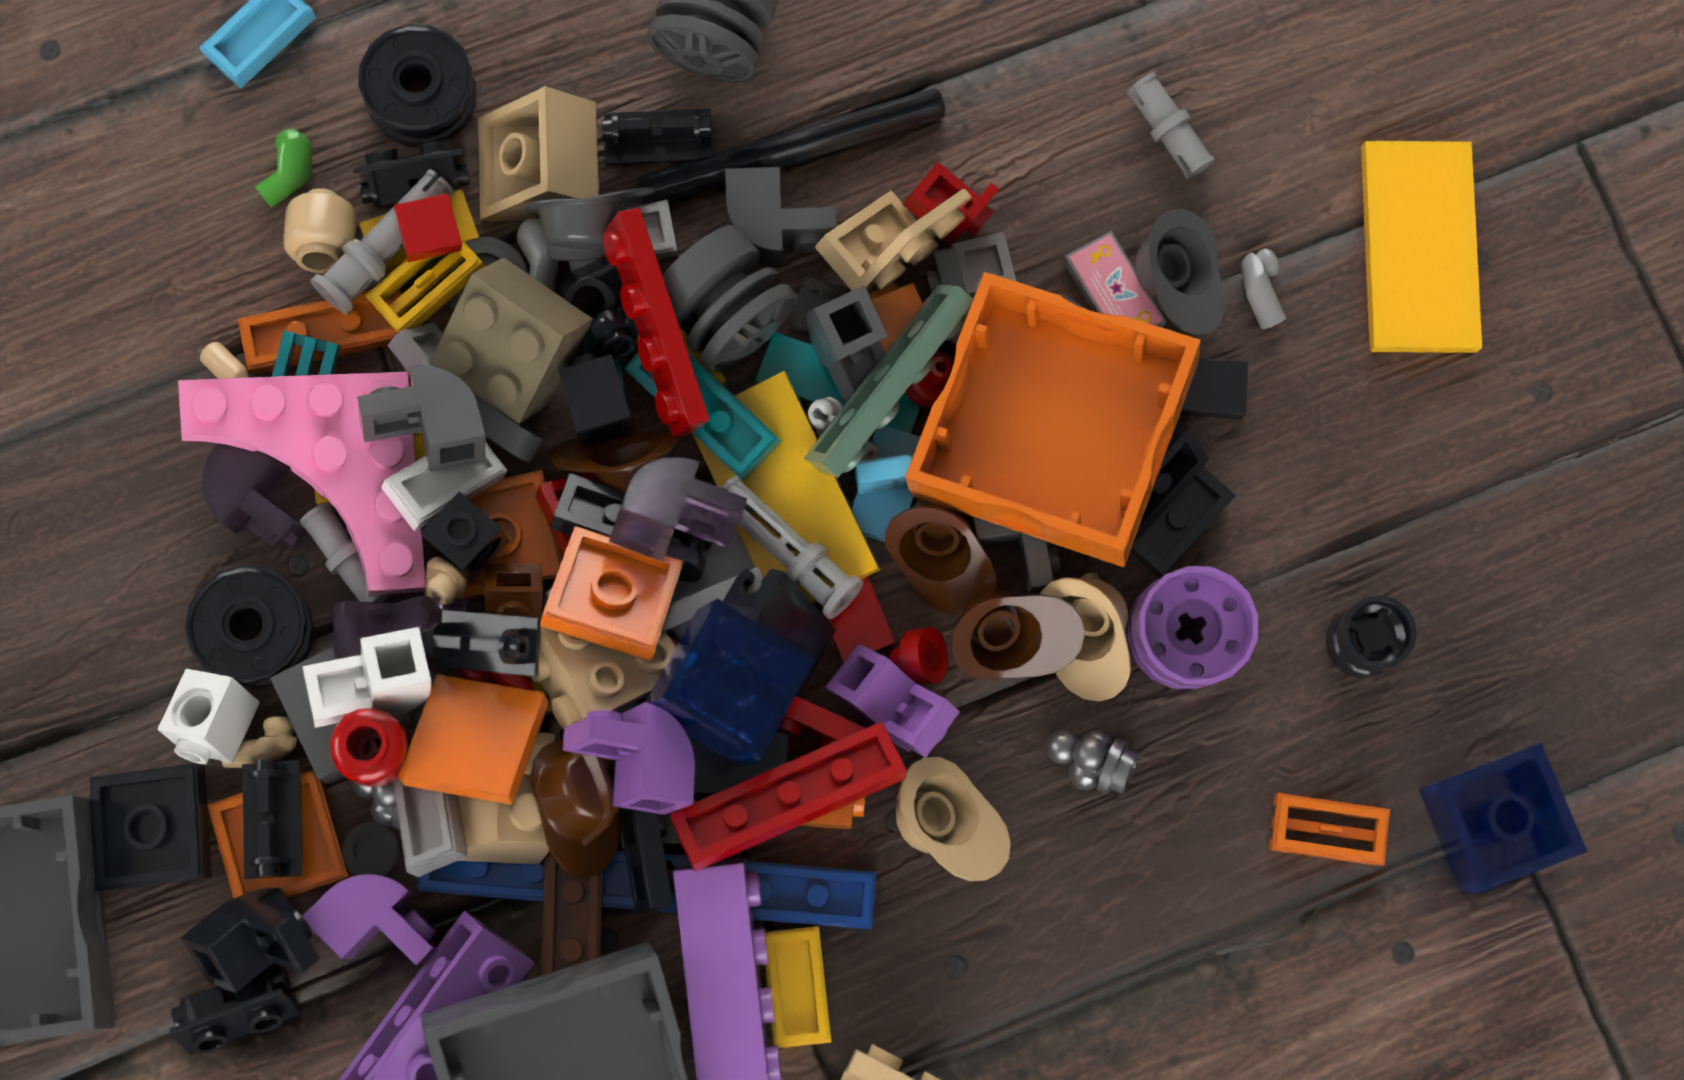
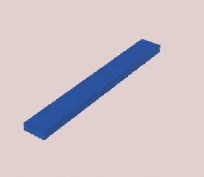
(787, 890)

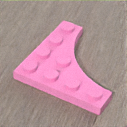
(318, 433)

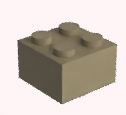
(510, 339)

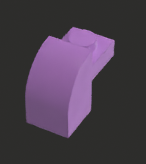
(883, 693)
(650, 754)
(361, 908)

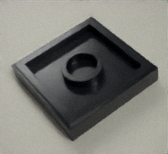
(150, 827)

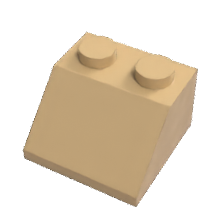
(536, 152)
(506, 831)

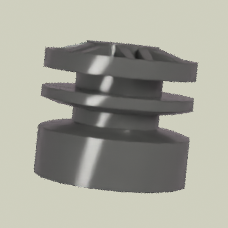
(712, 35)
(723, 298)

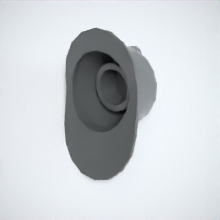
(577, 226)
(1182, 271)

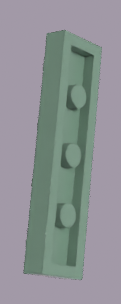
(878, 395)

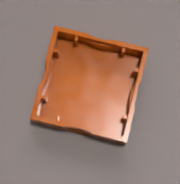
(1054, 419)

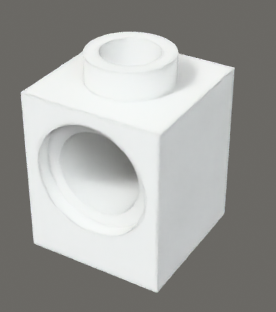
(208, 717)

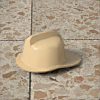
(1104, 660)
(951, 820)

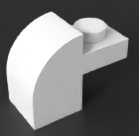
(386, 676)

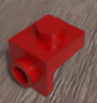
(939, 187)

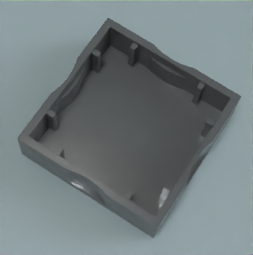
(51, 924)
(573, 1024)

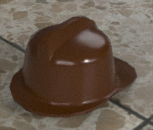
(615, 458)
(940, 556)
(1016, 636)
(576, 808)

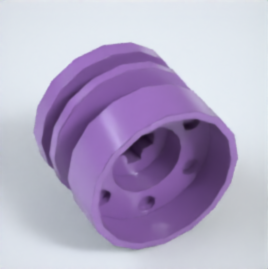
(1224, 633)

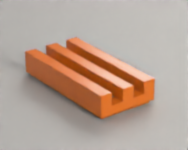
(1281, 823)

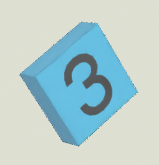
(882, 474)

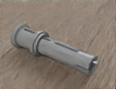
(367, 258)
(811, 558)

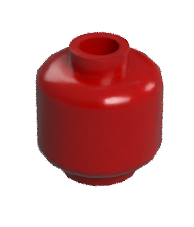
(352, 740)

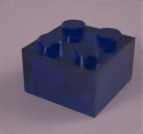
(730, 682)
(1502, 820)

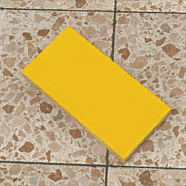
(1421, 247)
(794, 488)

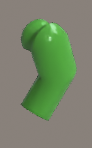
(293, 167)

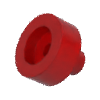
(931, 386)
(922, 655)

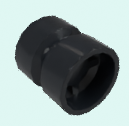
(1371, 637)

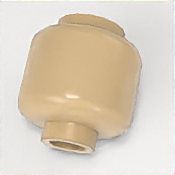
(318, 229)

